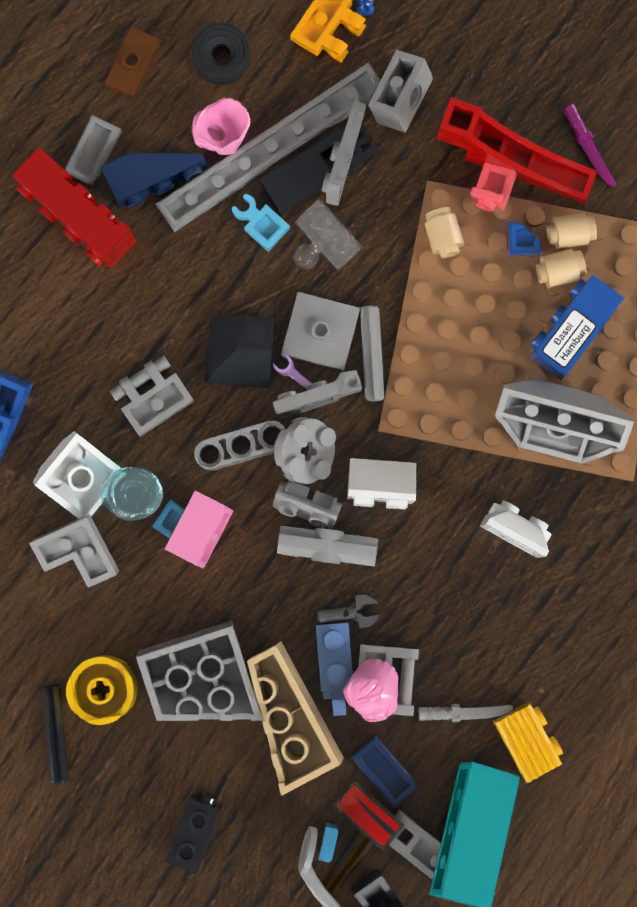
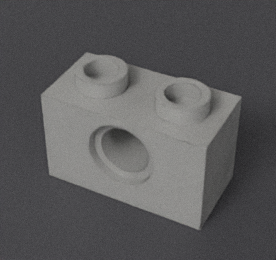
(400, 91)

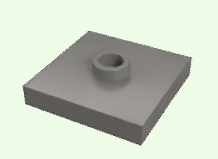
(320, 331)

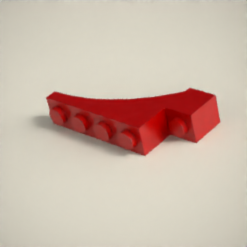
(495, 144)

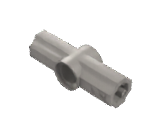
(327, 546)

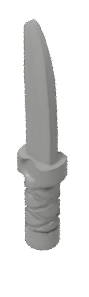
(456, 713)

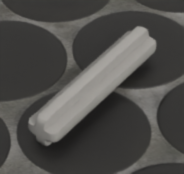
(372, 353)

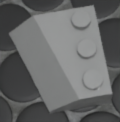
(199, 677)

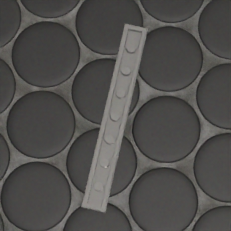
(267, 149)

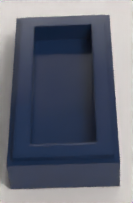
(384, 770)

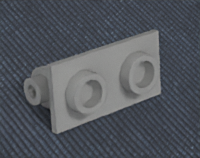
(293, 501)

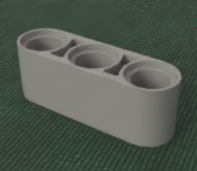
(224, 444)

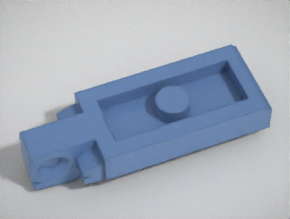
(334, 663)

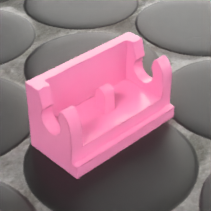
(199, 529)

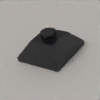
(240, 351)

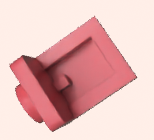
(493, 187)

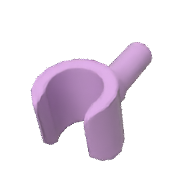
(292, 372)

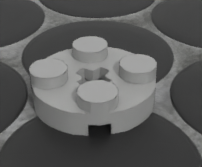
(320, 455)

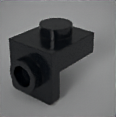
(375, 891)

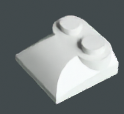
(75, 475)
(515, 529)

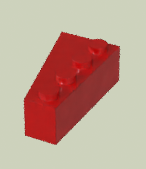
(74, 208)

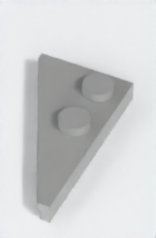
(343, 152)

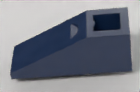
(143, 174)

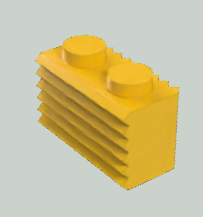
(527, 741)

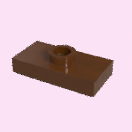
(132, 63)

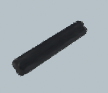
(55, 733)

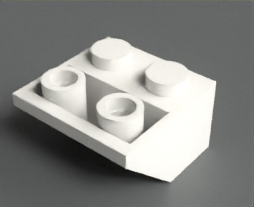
(381, 482)

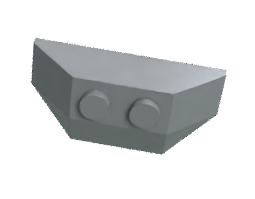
(562, 421)

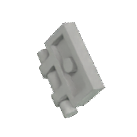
(156, 404)

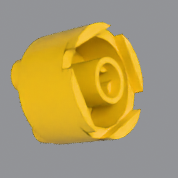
(91, 705)

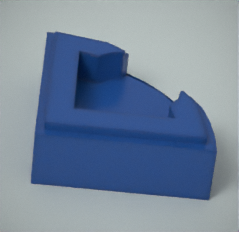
(522, 241)

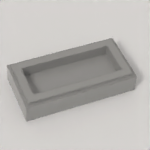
(92, 150)

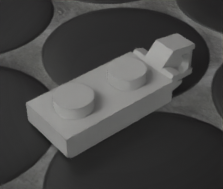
(317, 395)

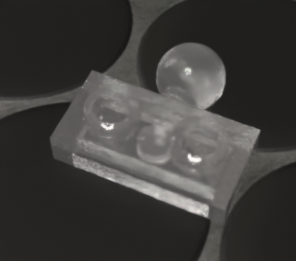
(327, 236)

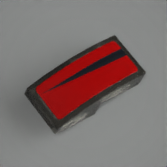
(369, 815)

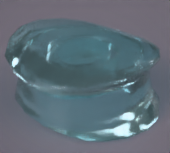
(132, 493)

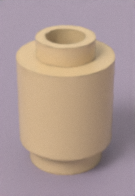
(572, 230)
(443, 232)
(561, 268)

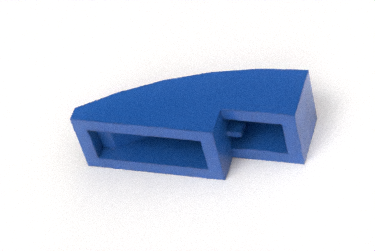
(13, 398)

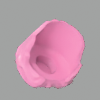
(221, 126)
(373, 690)

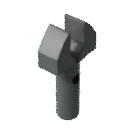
(349, 612)

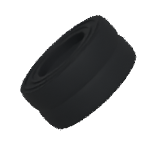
(215, 36)

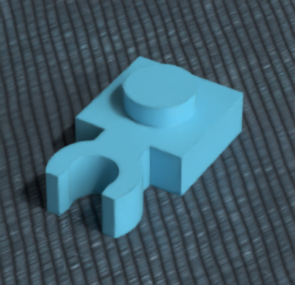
(263, 225)

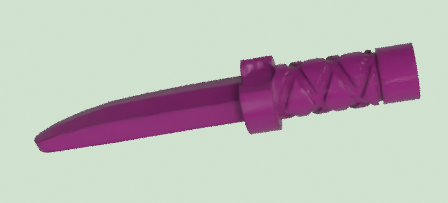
(584, 139)

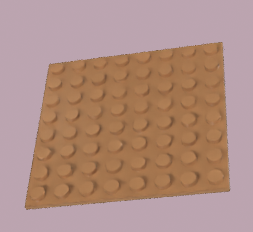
(473, 324)

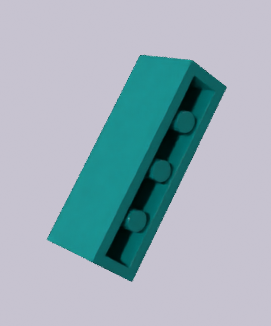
(474, 835)

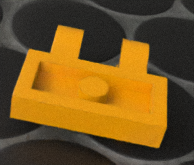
(320, 22)

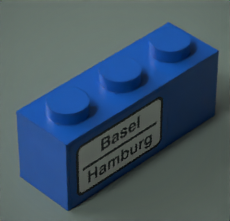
(575, 326)

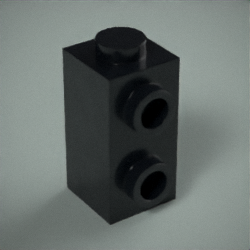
(194, 832)

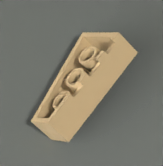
(294, 727)

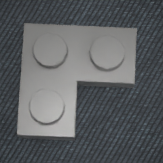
(79, 542)

